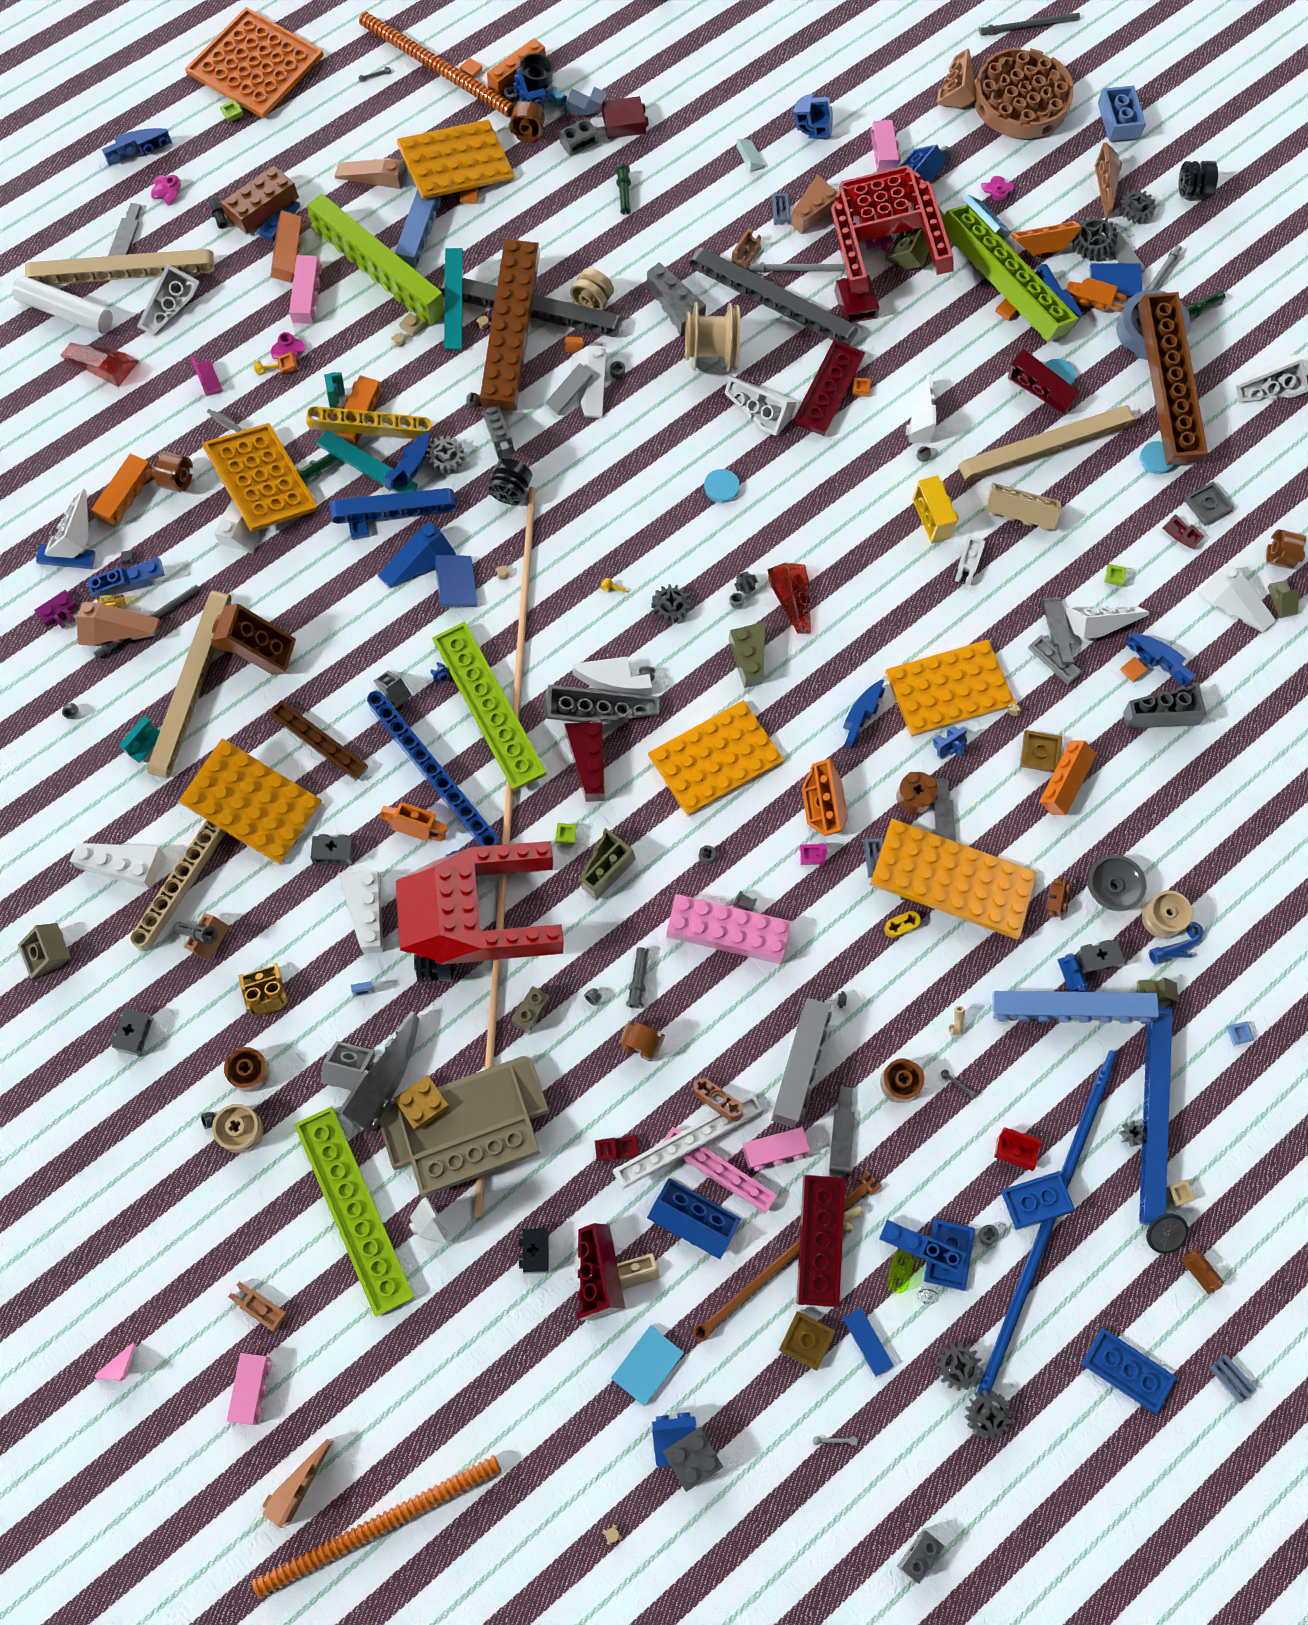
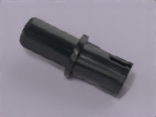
(218, 213)

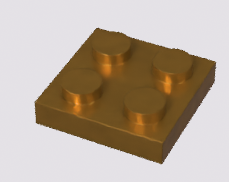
(1040, 751)
(421, 1103)
(806, 1340)

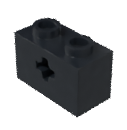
(540, 1263)

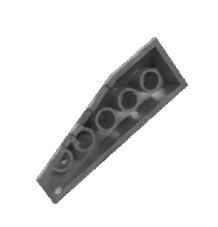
(596, 705)
(377, 1087)

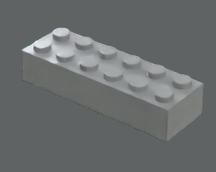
(800, 1063)

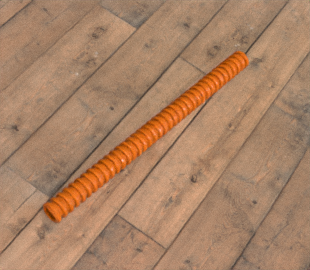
(436, 64)
(375, 1527)

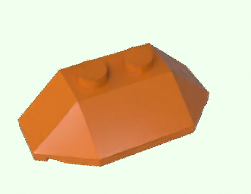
(1047, 238)
(824, 798)

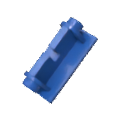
(1073, 973)

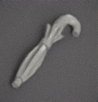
(224, 421)

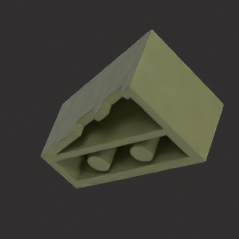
(748, 651)
(607, 864)

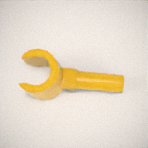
(260, 368)
(608, 583)

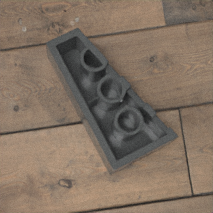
(1167, 709)

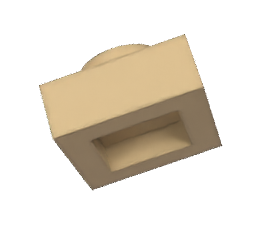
(411, 324)
(1180, 1193)

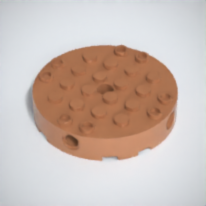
(1023, 93)

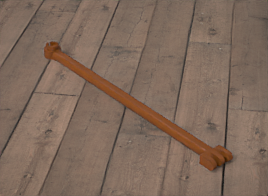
(776, 1265)

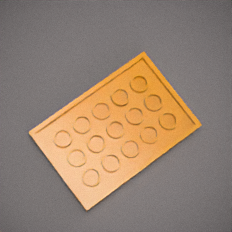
(455, 159)
(260, 477)
(949, 688)
(715, 757)
(250, 801)

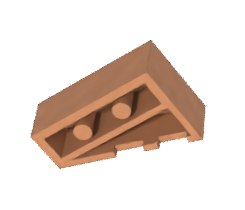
(813, 205)

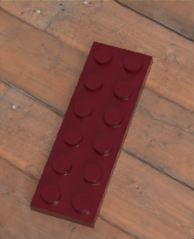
(828, 388)
(821, 1241)

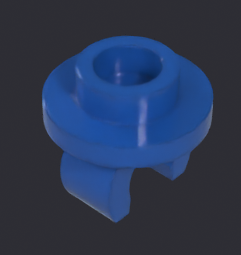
(441, 674)

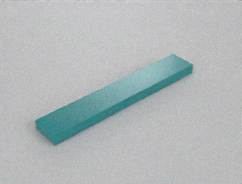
(453, 299)
(360, 460)

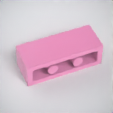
(885, 145)
(776, 1149)
(249, 1389)

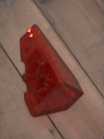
(105, 363)
(790, 585)

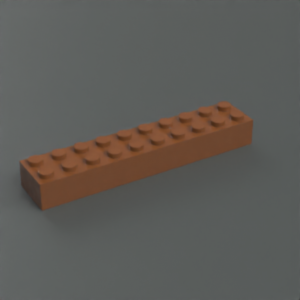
(510, 324)
(1172, 378)

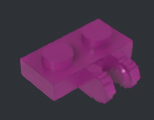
(55, 608)

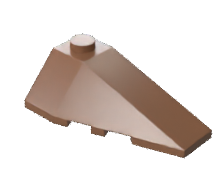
(960, 83)
(380, 172)
(1107, 173)
(107, 623)
(286, 1499)

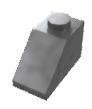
(393, 688)

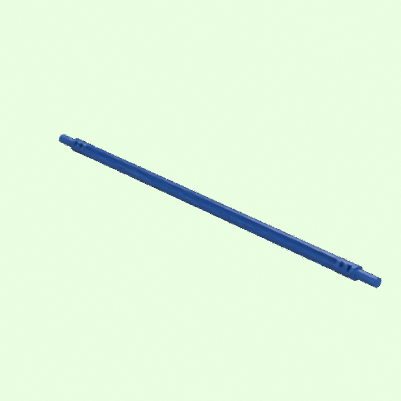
(1045, 1230)

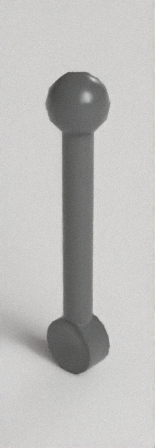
(387, 70)
(945, 1074)

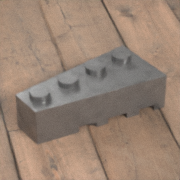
(673, 296)

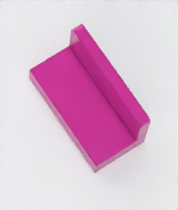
(207, 376)

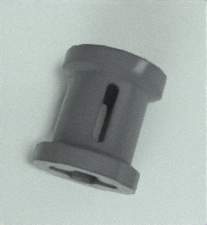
(744, 902)

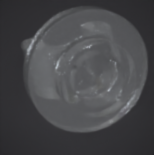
(928, 1296)

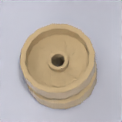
(592, 289)
(1167, 914)
(249, 1127)

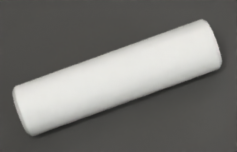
(62, 304)

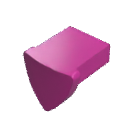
(813, 854)

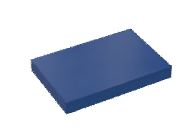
(1123, 275)
(455, 581)
(1037, 1200)
(957, 1237)

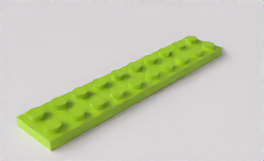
(489, 706)
(354, 1211)

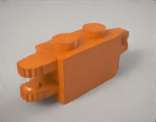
(1096, 294)
(414, 822)

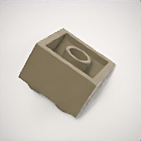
(44, 950)

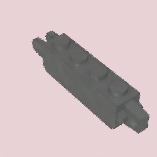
(498, 432)

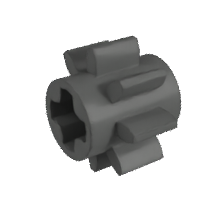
(745, 582)
(1135, 1129)

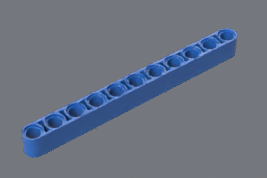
(427, 764)
(1156, 1117)

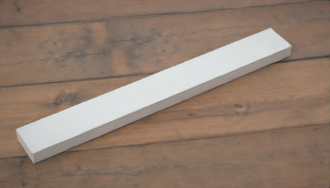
(683, 1144)

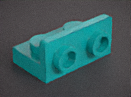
(334, 388)
(140, 740)

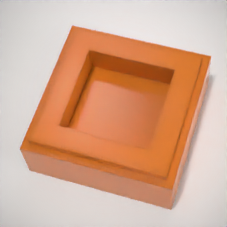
(471, 67)
(469, 196)
(1006, 309)
(573, 344)
(287, 363)
(861, 387)
(1133, 669)

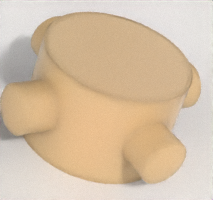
(483, 322)
(398, 339)
(502, 572)
(1014, 709)
(612, 1534)

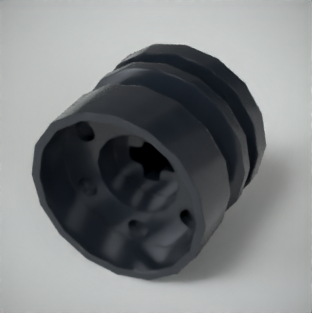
(537, 71)
(1198, 179)
(509, 481)
(429, 966)

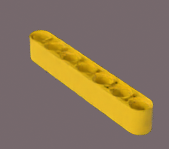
(360, 425)

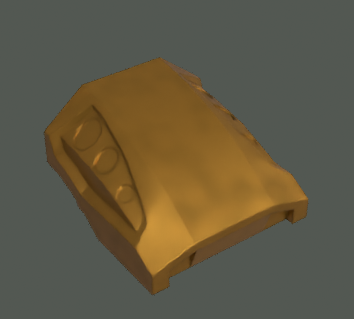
(263, 990)

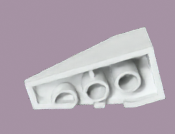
(167, 299)
(1278, 380)
(592, 394)
(765, 407)
(924, 416)
(73, 529)
(234, 532)
(1234, 594)
(1096, 623)
(428, 1223)

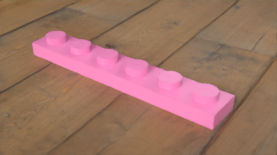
(728, 1176)

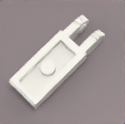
(970, 558)

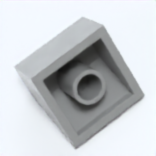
(345, 1065)

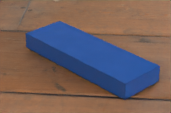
(269, 228)
(82, 561)
(868, 1342)

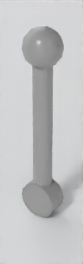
(852, 1440)

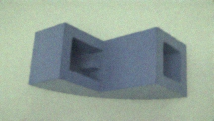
(582, 104)

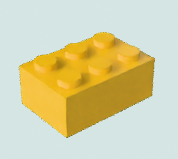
(935, 509)

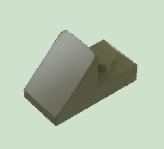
(1284, 599)
(1165, 989)

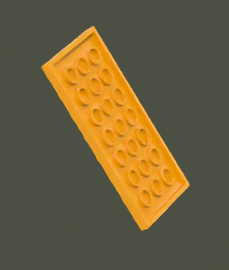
(954, 878)

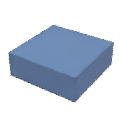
(362, 988)
(1240, 1033)

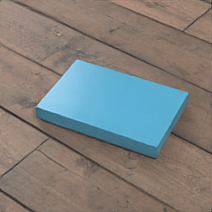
(987, 215)
(647, 1365)

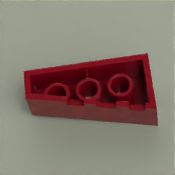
(1042, 382)
(587, 752)
(598, 1273)

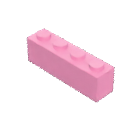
(304, 289)

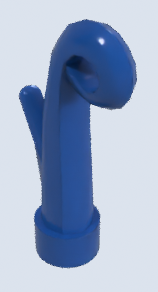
(1178, 950)

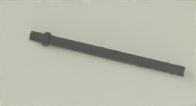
(1029, 23)
(157, 614)

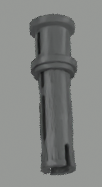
(197, 932)
(637, 986)

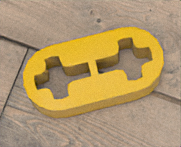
(904, 928)

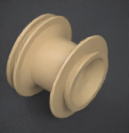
(713, 337)

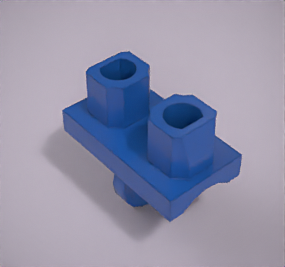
(952, 744)

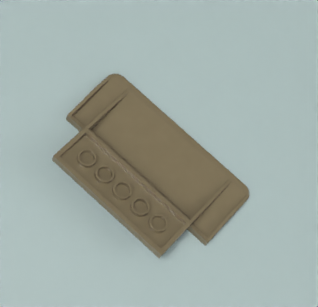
(477, 1134)

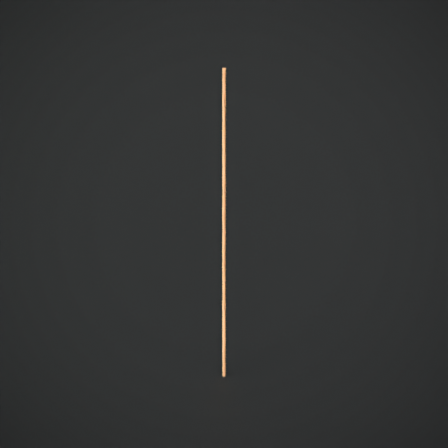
(479, 1192)

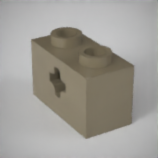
(530, 1010)

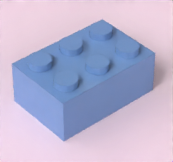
(1121, 113)

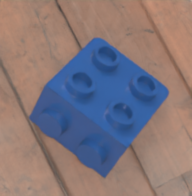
(536, 96)
(668, 1431)

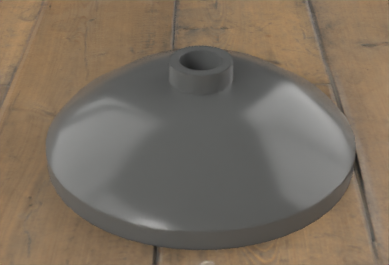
(1121, 873)

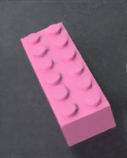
(728, 929)

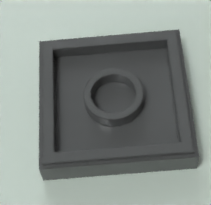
(1208, 503)

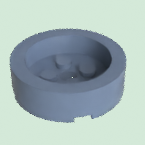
(1130, 328)

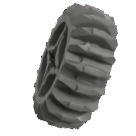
(1097, 243)

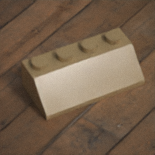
(1023, 506)

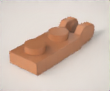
(259, 1307)

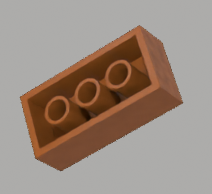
(260, 199)
(254, 639)

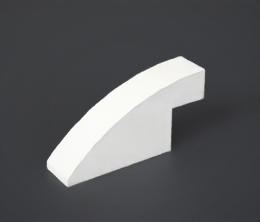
(612, 676)

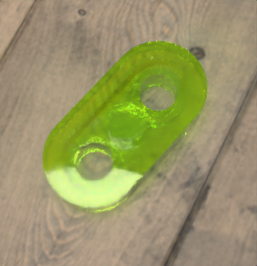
(900, 1272)

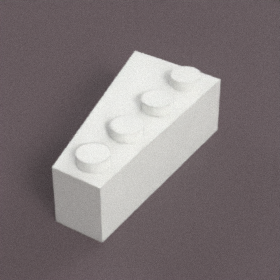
(120, 862)
(363, 899)

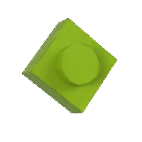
(231, 111)
(1115, 575)
(566, 833)

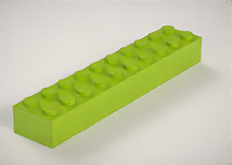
(376, 260)
(1008, 273)

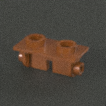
(1060, 891)
(1202, 1271)

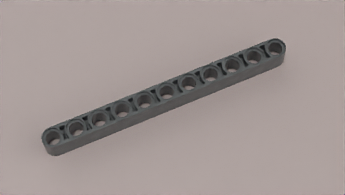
(773, 296)
(547, 309)

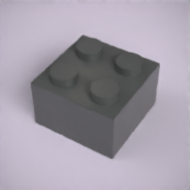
(692, 1459)

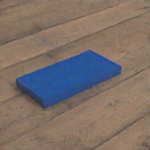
(1128, 1371)

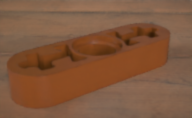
(715, 1091)

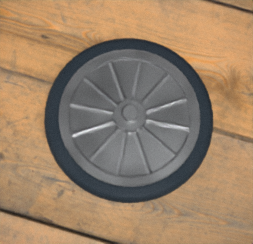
(1167, 1233)

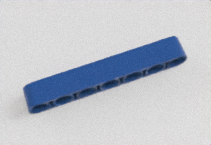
(392, 505)

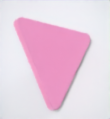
(117, 1368)

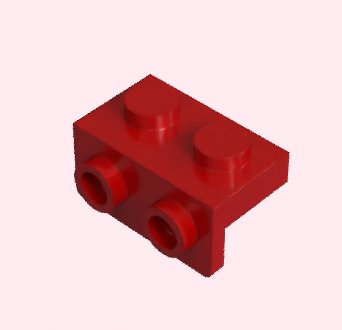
(1017, 1148)

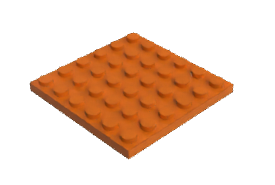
(254, 62)

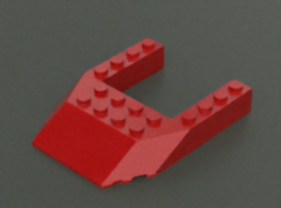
(885, 206)
(442, 911)

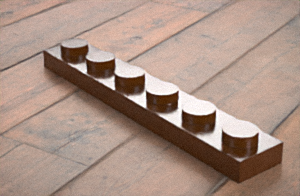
(318, 740)

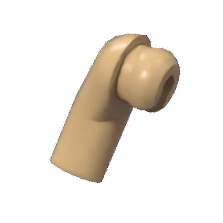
(959, 1015)
(849, 1215)

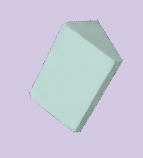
(749, 154)

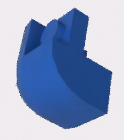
(814, 116)

